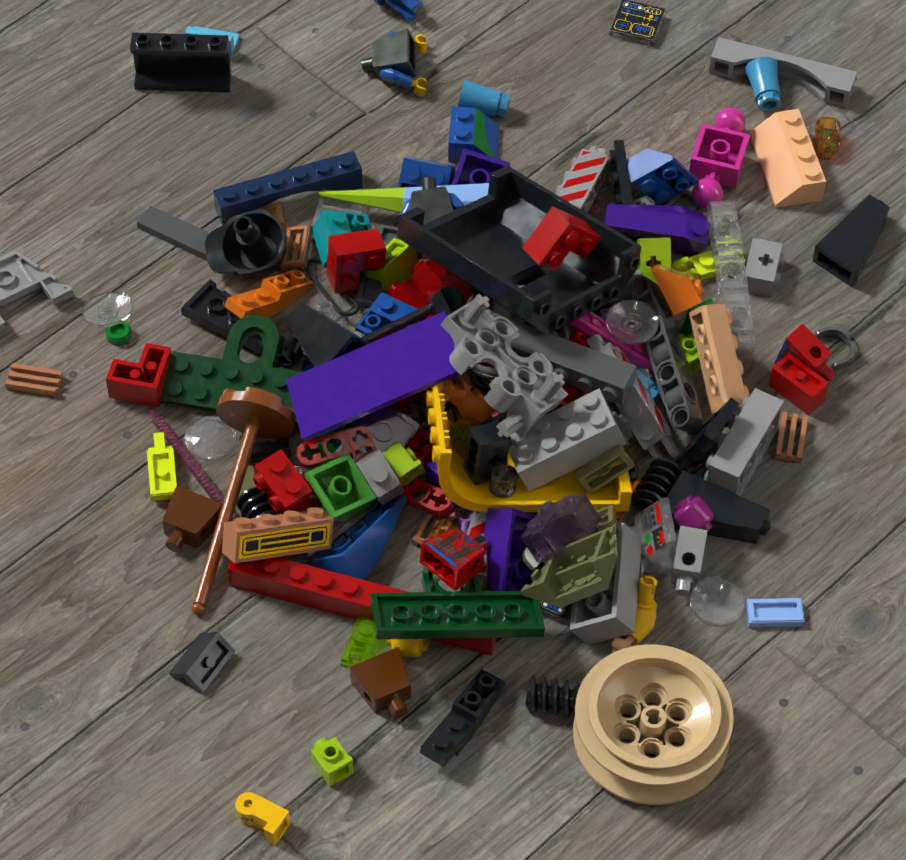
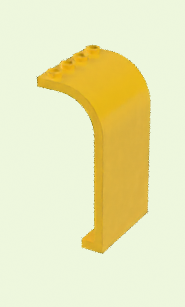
(478, 498)

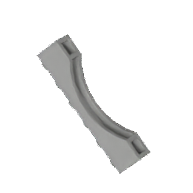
(828, 82)

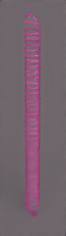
(187, 459)

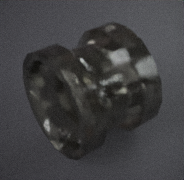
(503, 481)

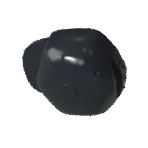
(247, 245)

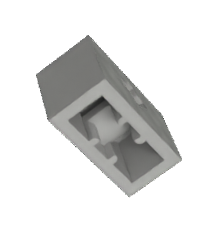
(762, 266)

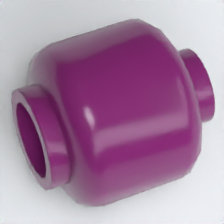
(694, 513)

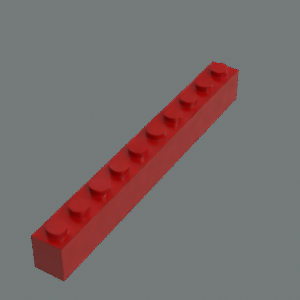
(324, 592)

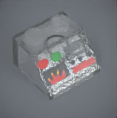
(658, 538)

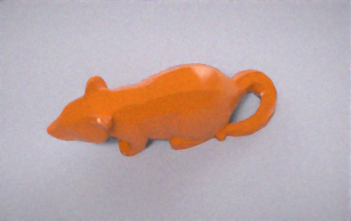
(467, 401)

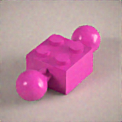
(719, 156)

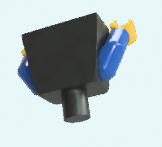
(396, 60)
(432, 200)

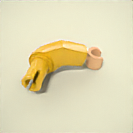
(645, 615)

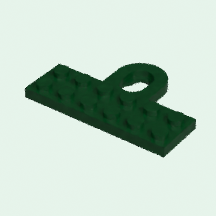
(200, 380)
(455, 614)

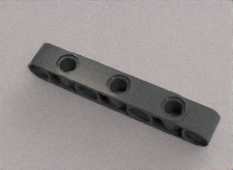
(669, 360)

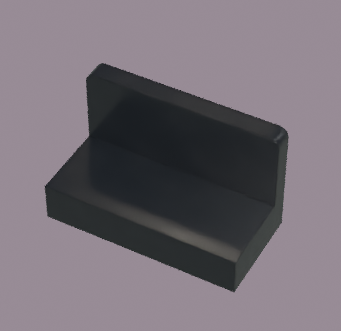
(203, 660)

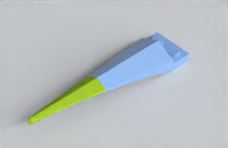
(395, 198)

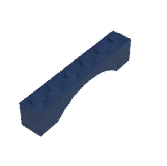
(333, 174)

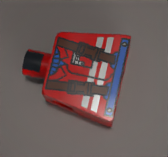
(808, 350)
(454, 556)

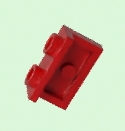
(280, 482)

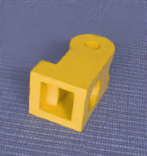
(264, 815)

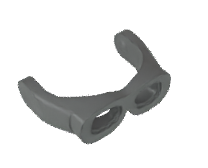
(844, 335)

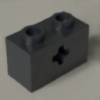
(485, 451)

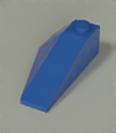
(362, 544)

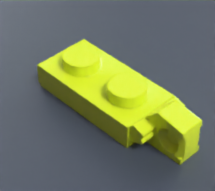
(161, 469)

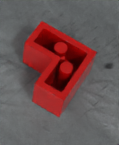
(557, 237)
(351, 254)
(142, 380)

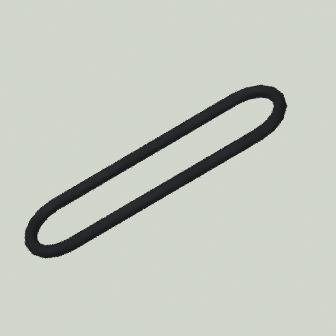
(327, 296)

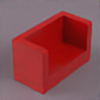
(798, 384)

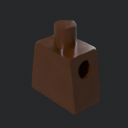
(189, 519)
(383, 682)

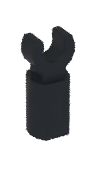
(265, 449)

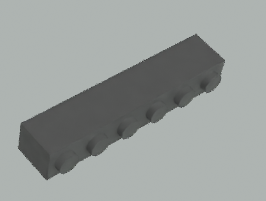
(578, 364)

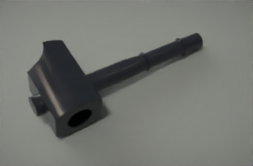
(444, 299)

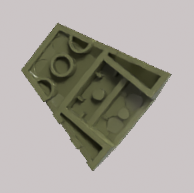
(581, 568)

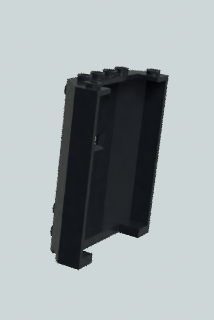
(486, 252)

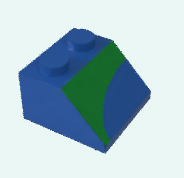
(473, 132)

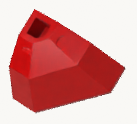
(424, 281)

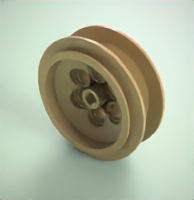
(681, 689)

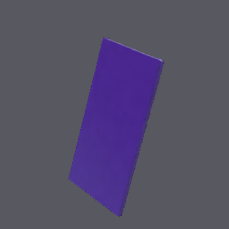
(372, 377)

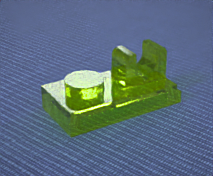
(361, 644)

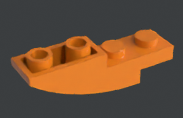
(272, 297)

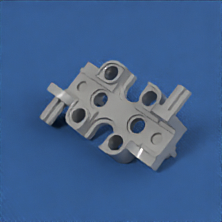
(487, 339)

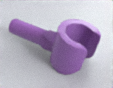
(463, 524)

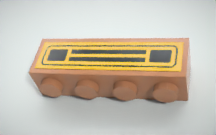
(277, 535)

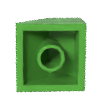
(341, 488)

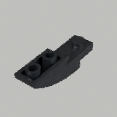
(464, 718)

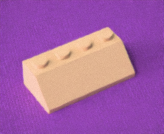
(788, 159)
(718, 355)

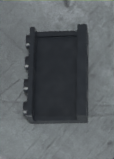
(181, 62)

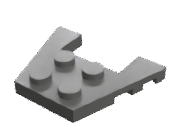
(22, 276)

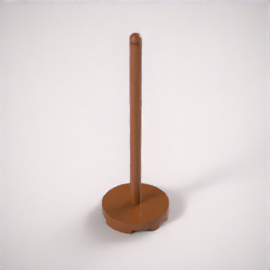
(256, 415)

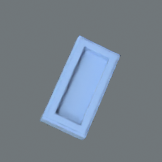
(775, 612)

